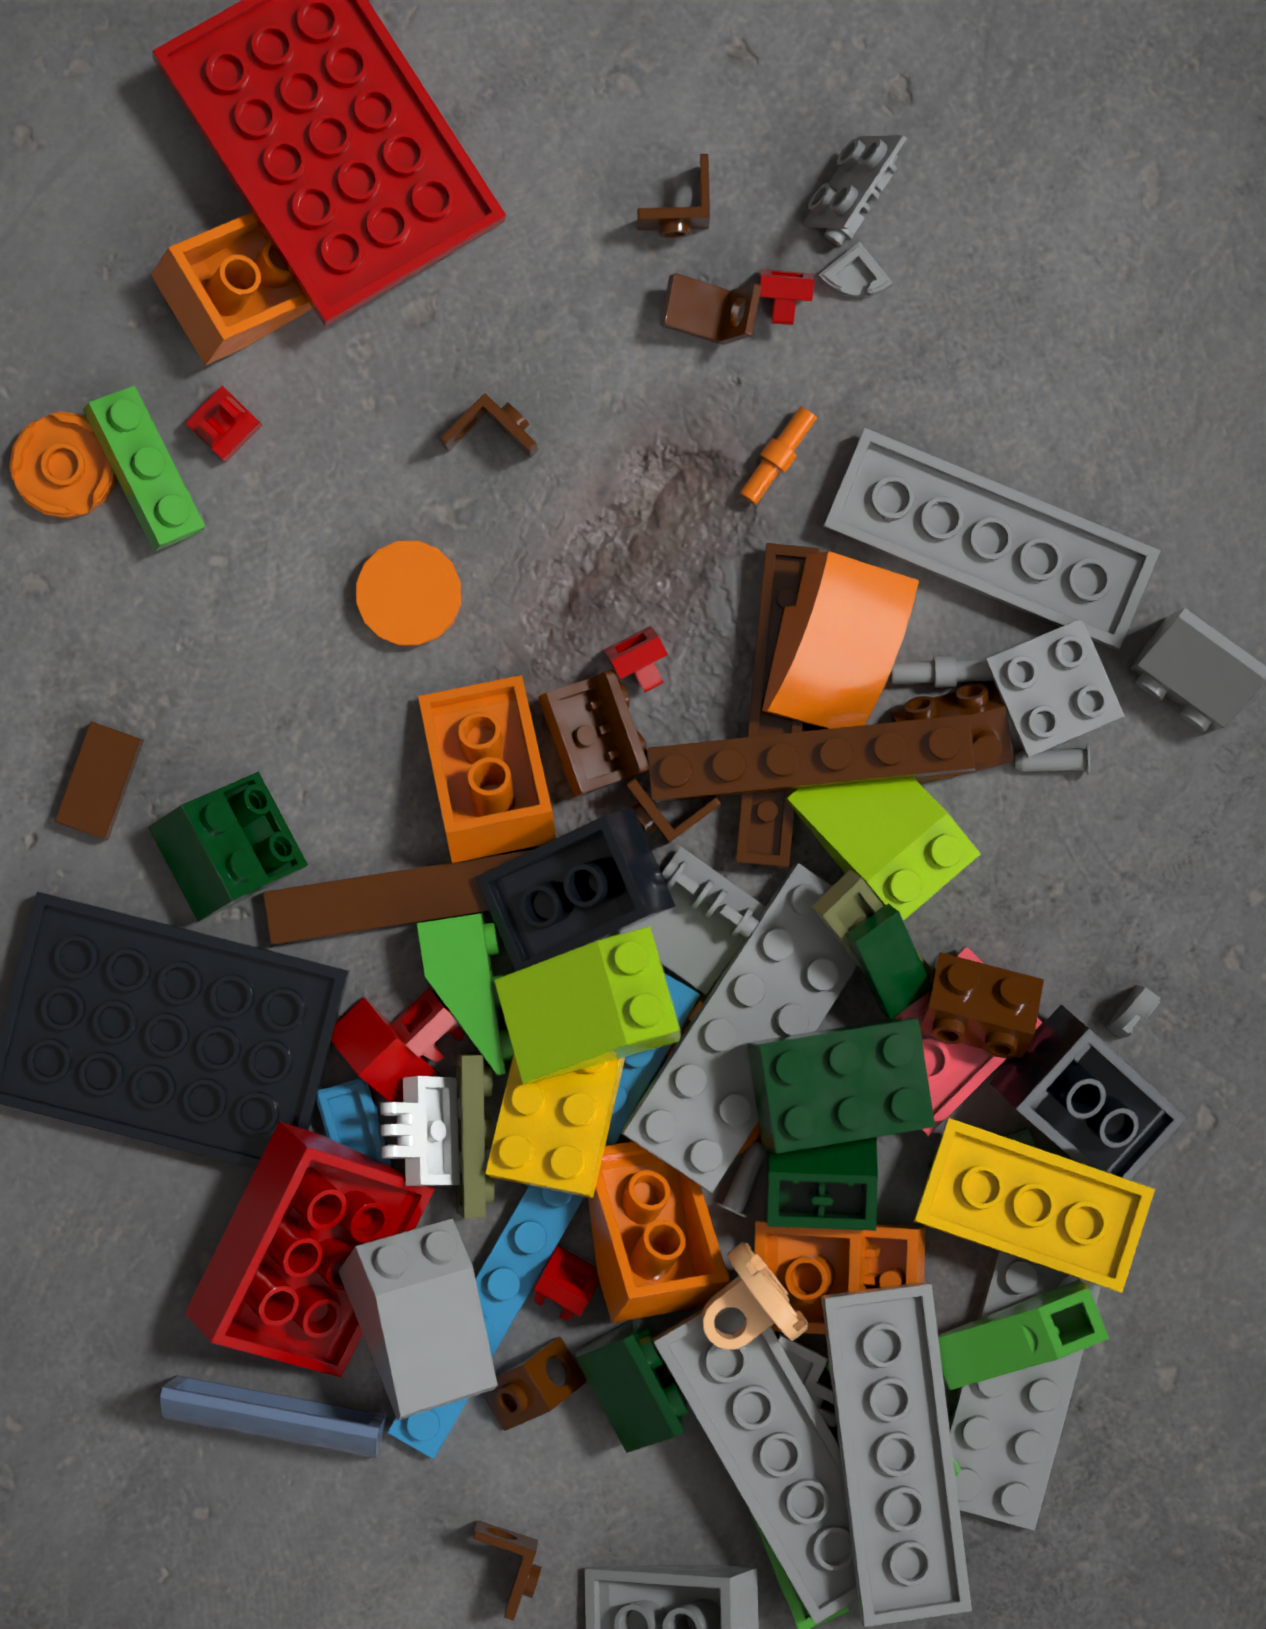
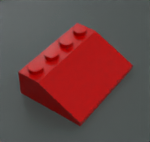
(279, 1260)

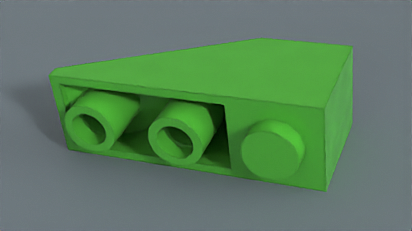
(461, 973)
(1022, 1336)

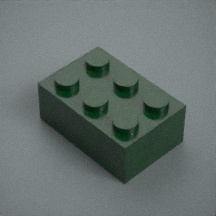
(840, 1085)

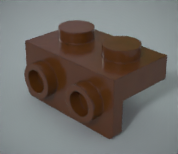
(988, 722)
(594, 732)
(982, 1006)

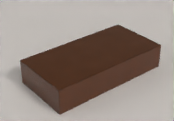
(99, 780)

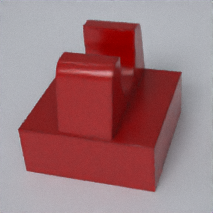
(785, 289)
(223, 424)
(637, 656)
(425, 1023)
(567, 1282)

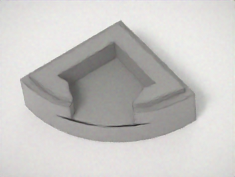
(855, 274)
(1137, 1005)

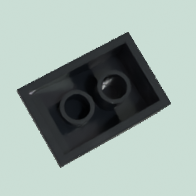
(575, 889)
(1088, 1098)

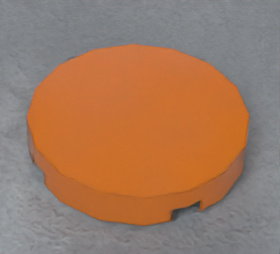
(61, 466)
(408, 593)

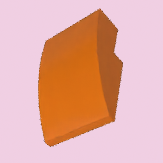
(838, 641)
(839, 1261)

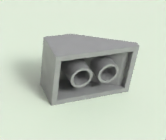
(421, 1317)
(671, 1597)

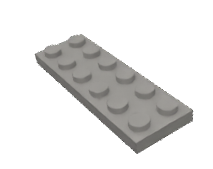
(990, 538)
(772, 988)
(1012, 1423)
(772, 1451)
(896, 1453)

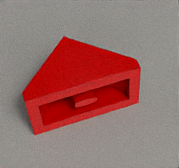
(377, 1051)

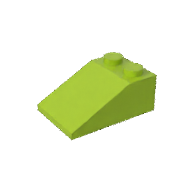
(888, 836)
(588, 1006)

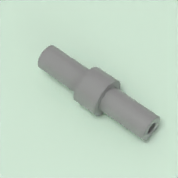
(942, 672)

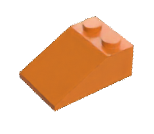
(228, 288)
(487, 769)
(652, 1237)

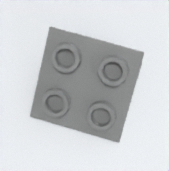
(863, 171)
(1054, 687)
(705, 925)

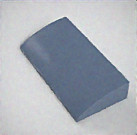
(273, 1416)

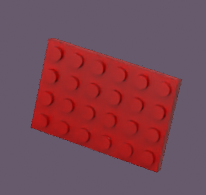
(329, 144)

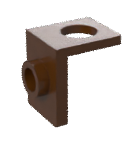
(678, 221)
(709, 309)
(505, 418)
(653, 819)
(528, 1391)
(527, 1572)

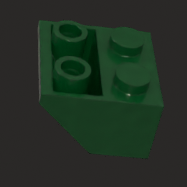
(227, 845)
(823, 1187)
(631, 1388)

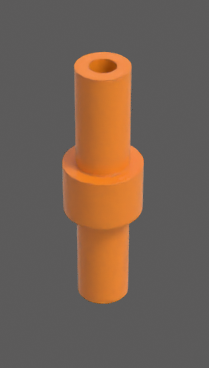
(778, 455)

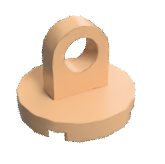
(758, 1297)

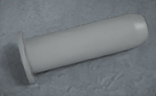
(1054, 760)
(745, 1179)

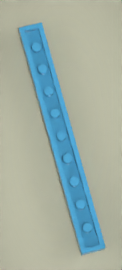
(532, 1237)

